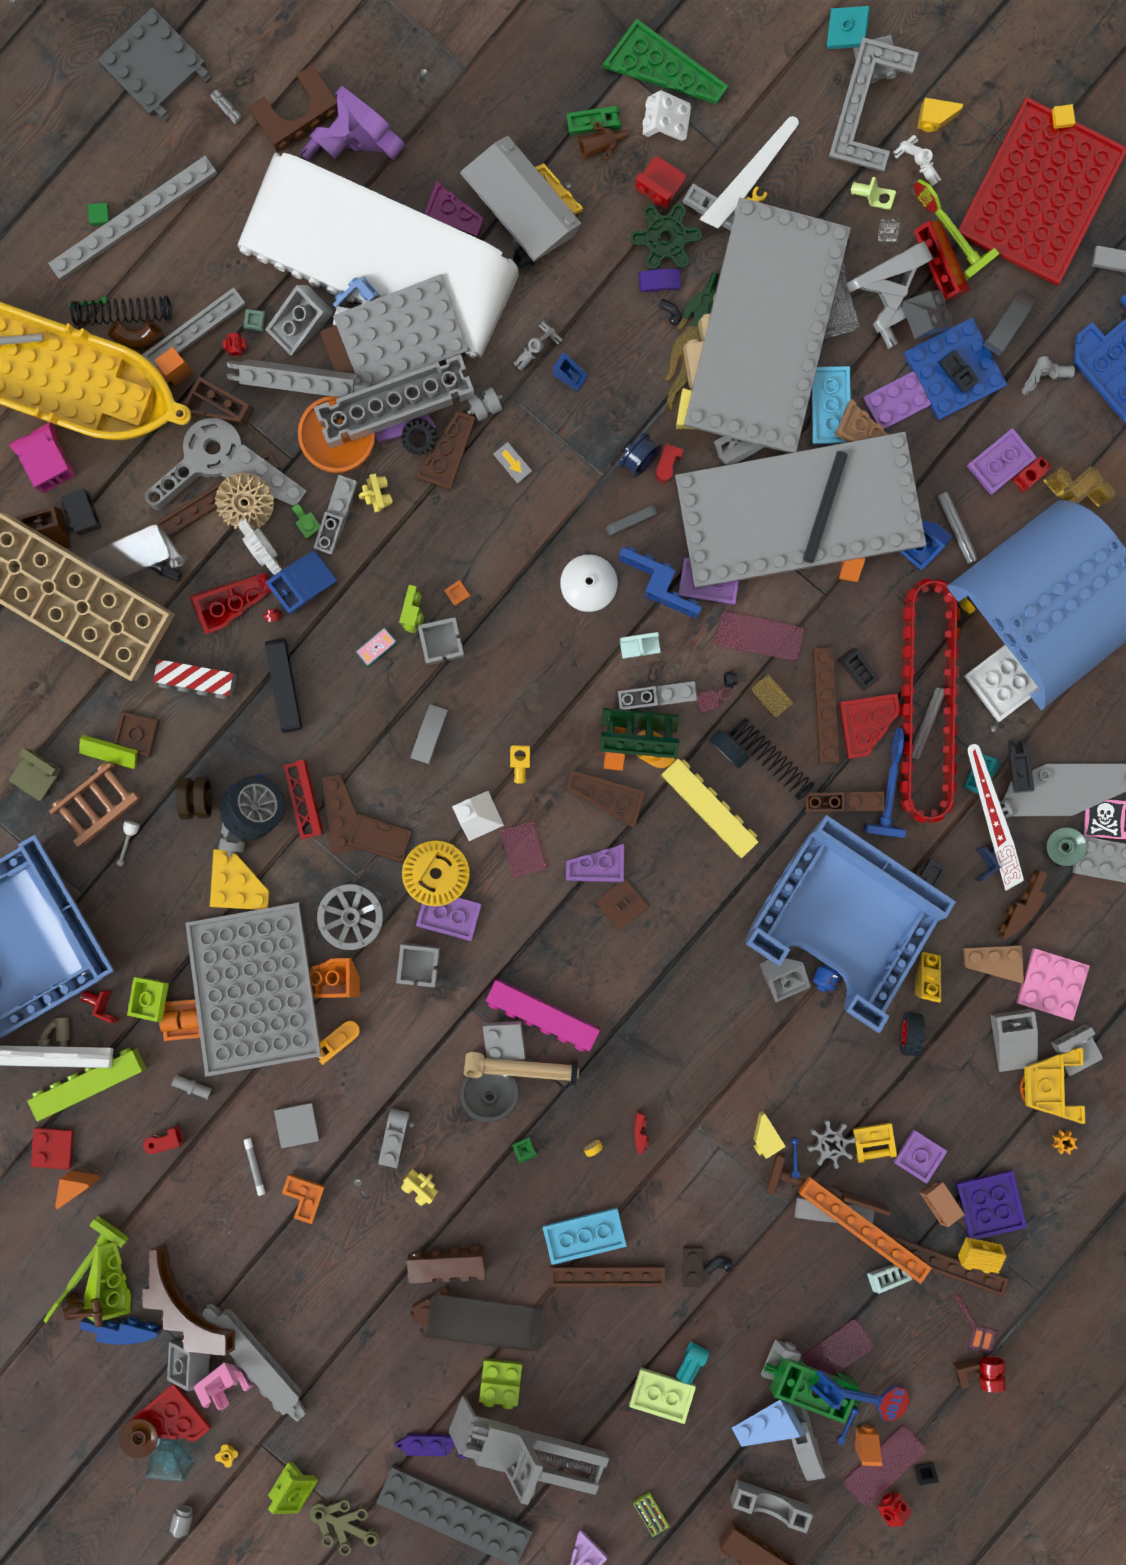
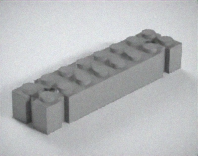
(394, 401)

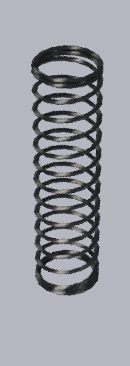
(162, 303)
(804, 789)

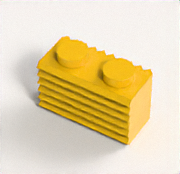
(982, 1255)

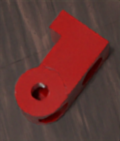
(664, 469)
(1031, 474)
(158, 1143)

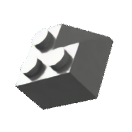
(927, 314)

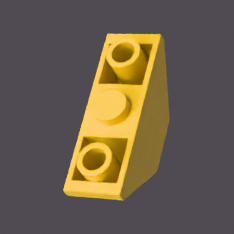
(928, 977)

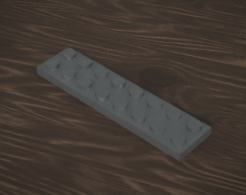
(454, 1515)

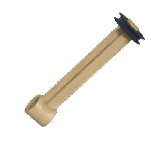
(477, 1065)

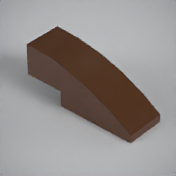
(336, 350)

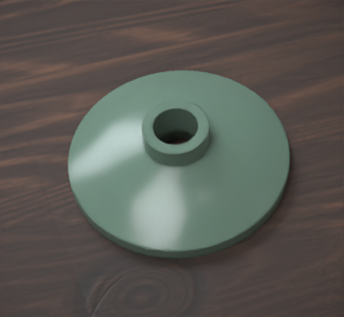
(1075, 851)

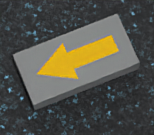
(512, 463)

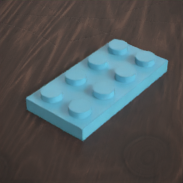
(828, 401)
(584, 1235)

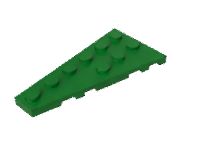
(658, 62)

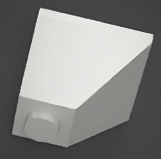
(478, 815)

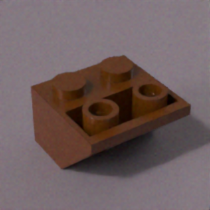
(48, 523)

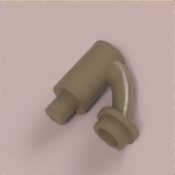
(62, 1028)

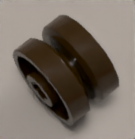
(194, 798)

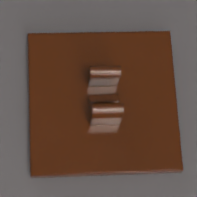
(622, 904)

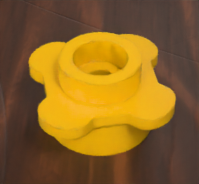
(230, 1451)

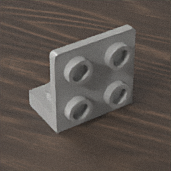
(1078, 1038)

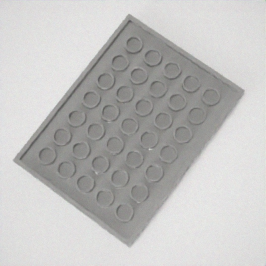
(253, 989)

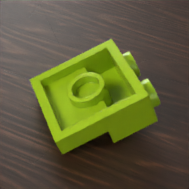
(412, 615)
(147, 999)
(500, 1383)

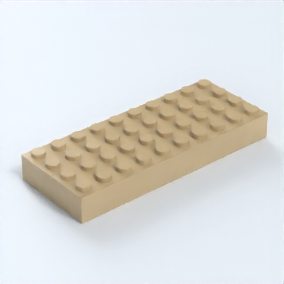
(78, 600)

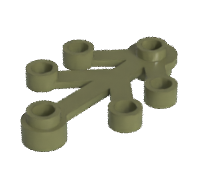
(342, 1523)

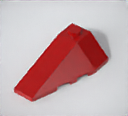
(223, 603)

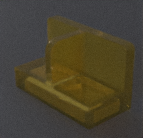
(771, 696)

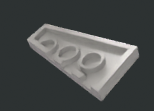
(281, 486)

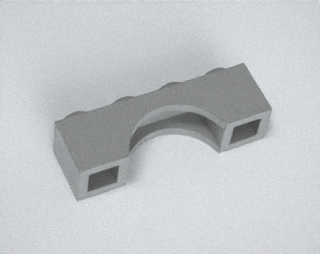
(756, 1499)

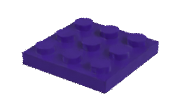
(991, 1205)

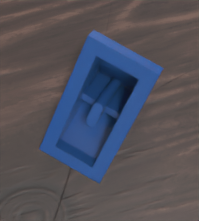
(569, 372)

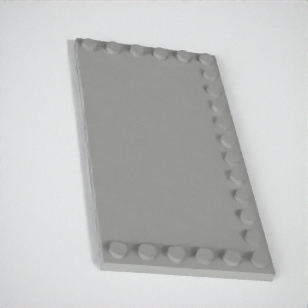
(767, 326)
(761, 512)

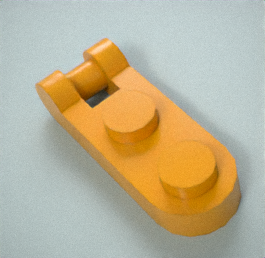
(339, 1039)

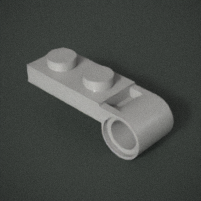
(393, 1138)

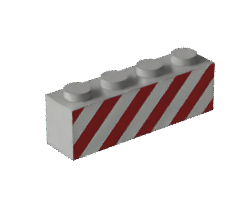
(195, 678)

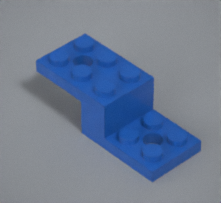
(659, 582)

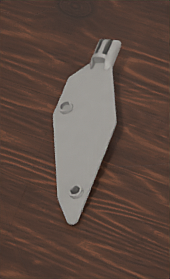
(1066, 789)

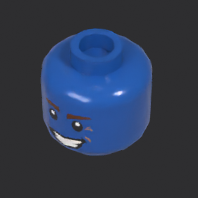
(826, 978)

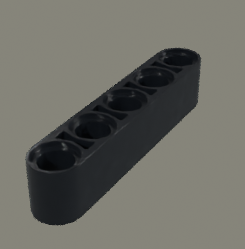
(283, 685)

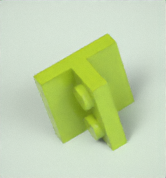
(291, 1490)

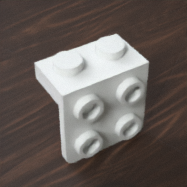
(666, 115)

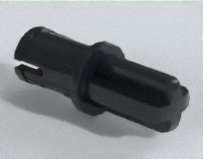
(165, 569)

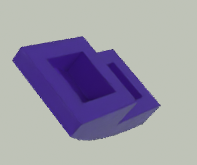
(659, 280)

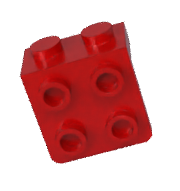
(659, 181)

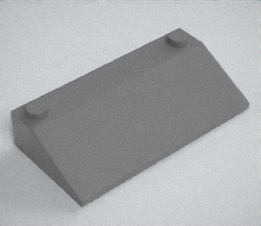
(521, 198)

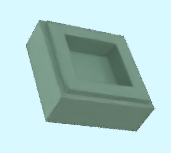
(254, 320)

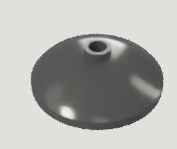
(475, 1093)

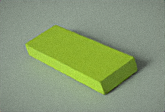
(108, 751)

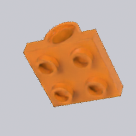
(180, 1020)

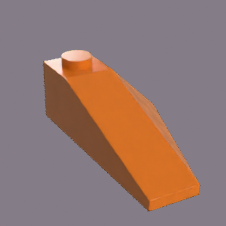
(335, 979)

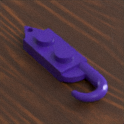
(426, 1445)

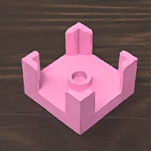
(219, 1380)

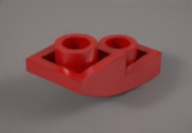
(640, 1137)

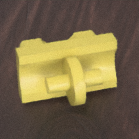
(372, 493)
(421, 1185)

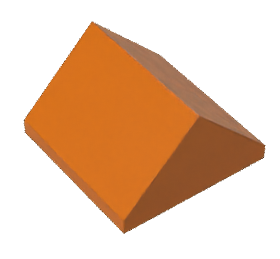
(72, 1185)

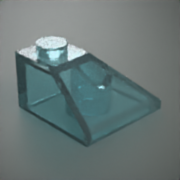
(169, 1462)

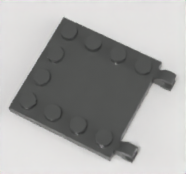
(153, 63)

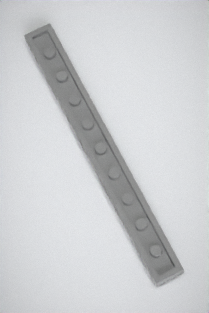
(133, 218)

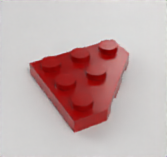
(867, 722)
(174, 1416)

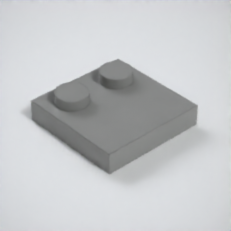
(504, 1040)

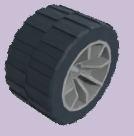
(252, 808)

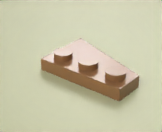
(996, 961)

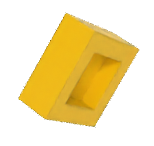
(1063, 116)

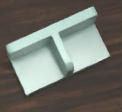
(640, 645)

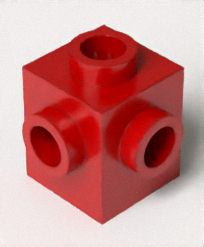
(894, 1509)

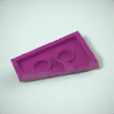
(451, 211)

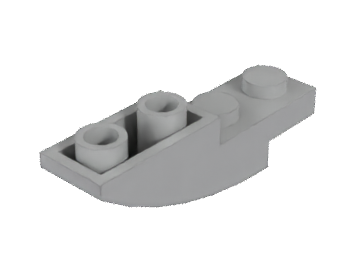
(336, 514)
(658, 696)
(808, 1448)

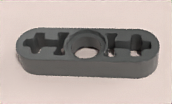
(632, 520)

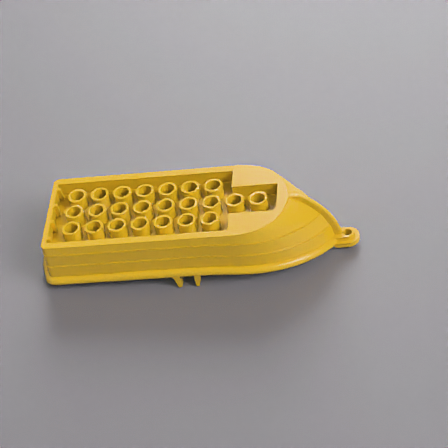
(82, 380)

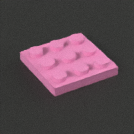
(1053, 984)

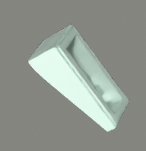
(873, 1278)

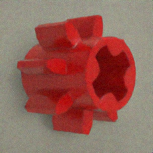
(234, 344)

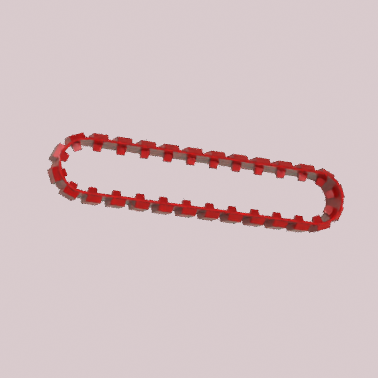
(950, 710)

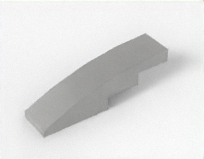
(806, 1210)

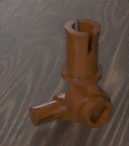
(76, 1309)

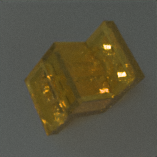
(1076, 489)

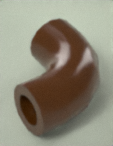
(134, 338)

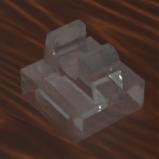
(888, 230)

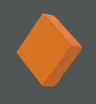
(457, 593)

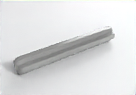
(957, 527)
(927, 722)

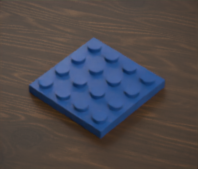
(939, 388)

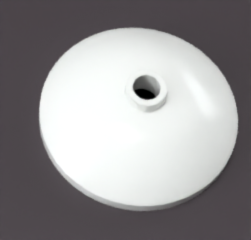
(585, 596)

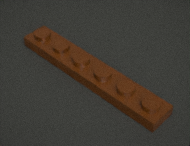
(826, 705)
(607, 1276)

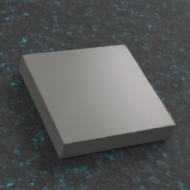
(297, 1125)

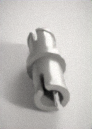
(191, 1086)

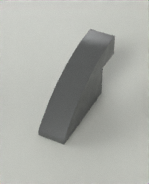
(1009, 322)

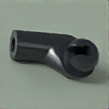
(672, 309)
(719, 1262)

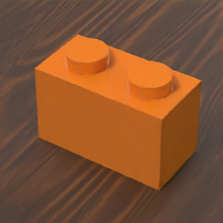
(173, 366)

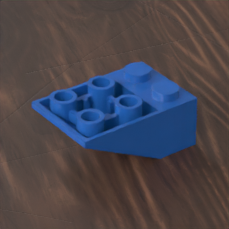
(301, 582)

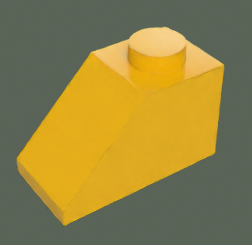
(937, 113)

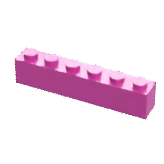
(543, 1015)

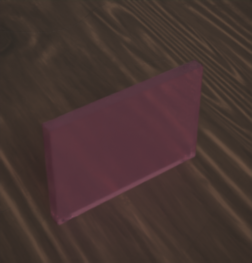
(523, 849)

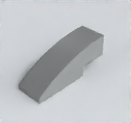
(429, 734)

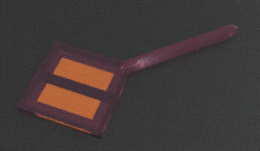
(981, 1338)

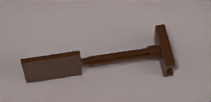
(778, 1174)

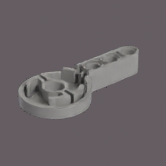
(197, 459)

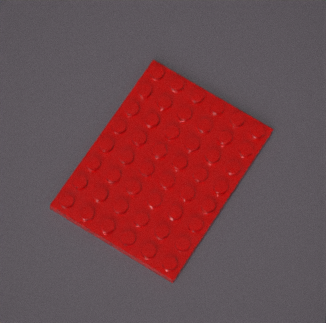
(1041, 192)

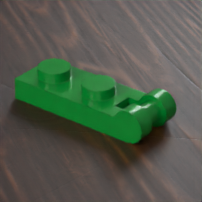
(583, 121)

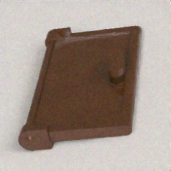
(374, 837)

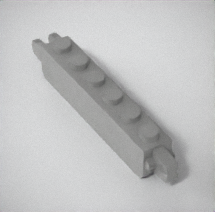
(295, 378)
(259, 1364)

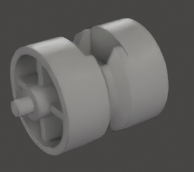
(482, 405)
(230, 842)

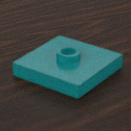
(847, 27)

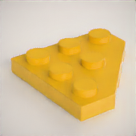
(236, 884)

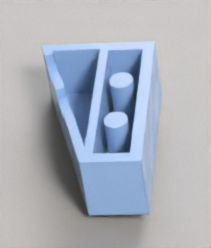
(769, 1425)

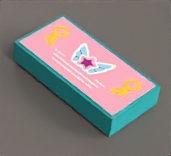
(376, 647)

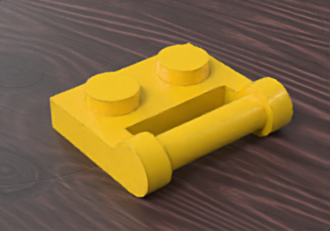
(873, 1136)

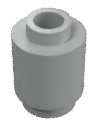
(181, 1521)

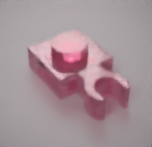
(709, 700)

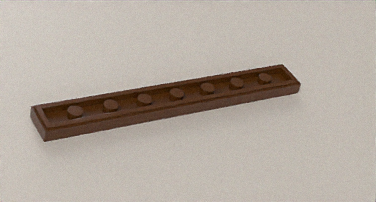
(197, 507)
(952, 1268)

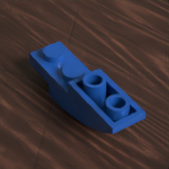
(127, 1332)

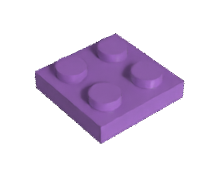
(920, 1156)

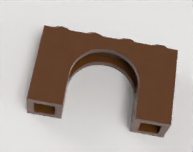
(284, 132)

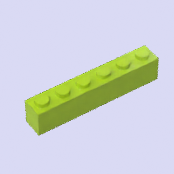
(85, 1085)

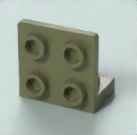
(34, 774)

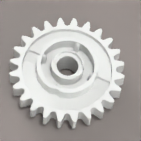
(259, 546)

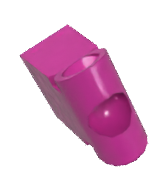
(43, 458)

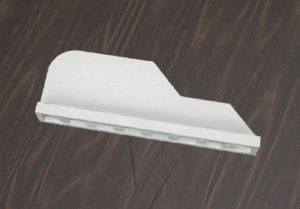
(56, 1056)

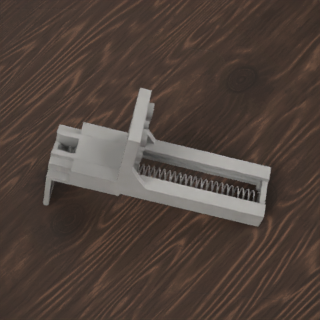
(513, 1452)

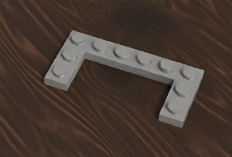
(869, 54)

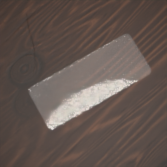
(131, 553)

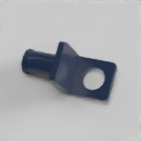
(990, 859)

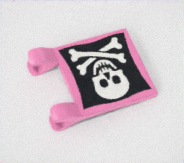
(1105, 820)

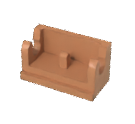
(942, 1204)

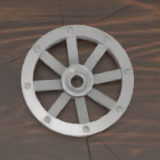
(324, 929)

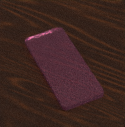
(759, 636)
(839, 1349)
(897, 1455)

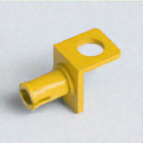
(520, 763)

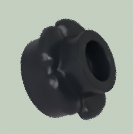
(730, 679)

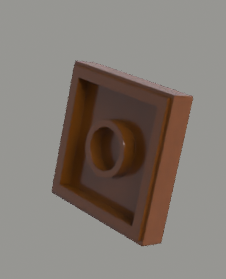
(136, 733)

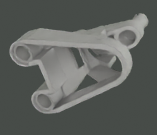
(891, 292)

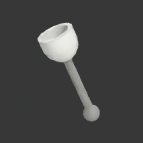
(130, 828)

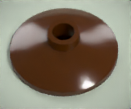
(132, 1444)

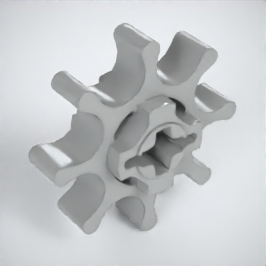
(831, 1151)

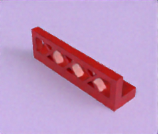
(310, 800)

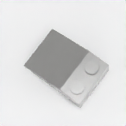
(299, 319)

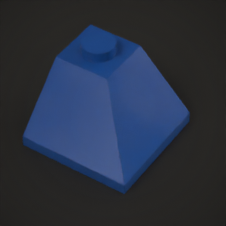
(936, 540)

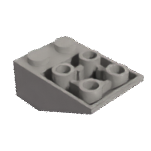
(1015, 1039)

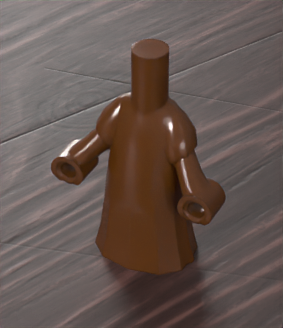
(599, 142)

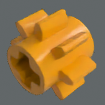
(1070, 1145)

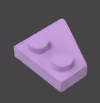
(587, 1551)

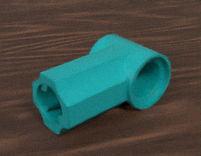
(694, 1358)

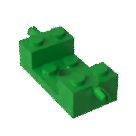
(793, 1385)

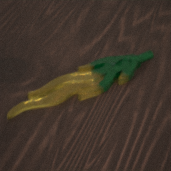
(699, 306)

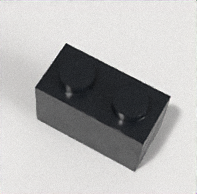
(81, 512)

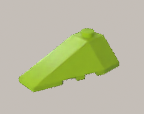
(108, 1283)

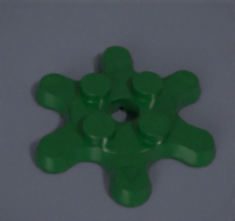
(668, 224)

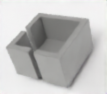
(441, 641)
(419, 963)

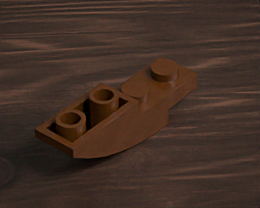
(845, 801)
(1021, 913)

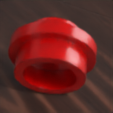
(272, 615)

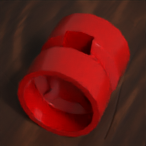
(992, 1374)

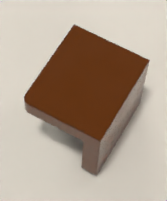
(966, 1371)

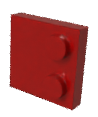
(52, 1148)

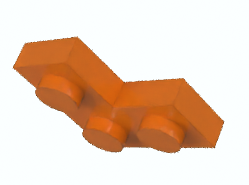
(308, 1193)

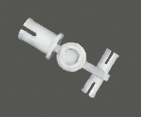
(922, 158)

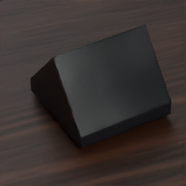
(926, 1474)

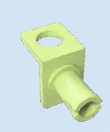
(873, 193)

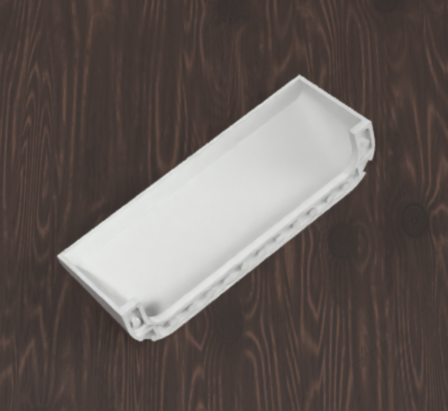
(342, 231)

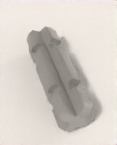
(226, 106)

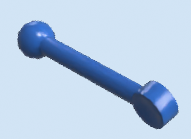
(795, 1174)
(841, 1439)

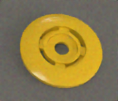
(423, 860)

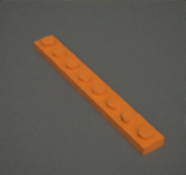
(864, 1230)

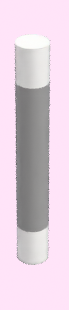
(254, 1166)

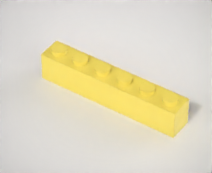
(709, 808)

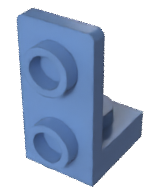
(366, 291)

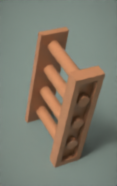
(113, 811)

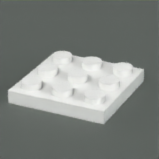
(1001, 683)

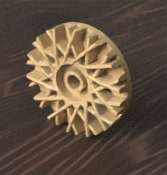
(248, 487)

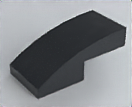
(957, 371)

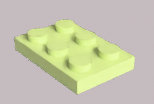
(662, 1395)

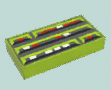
(651, 1513)

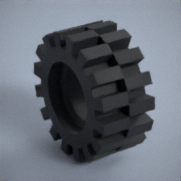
(422, 448)

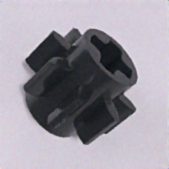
(522, 259)

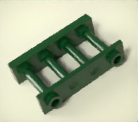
(639, 744)

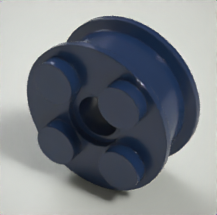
(640, 455)

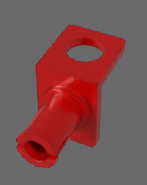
(99, 1003)

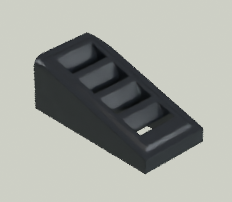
(863, 664)

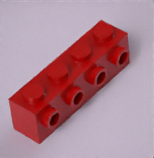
(944, 263)

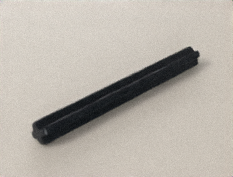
(825, 507)

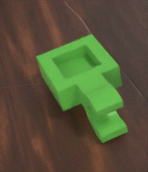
(307, 524)

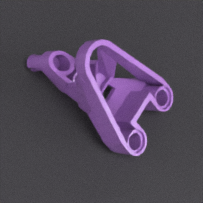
(366, 131)

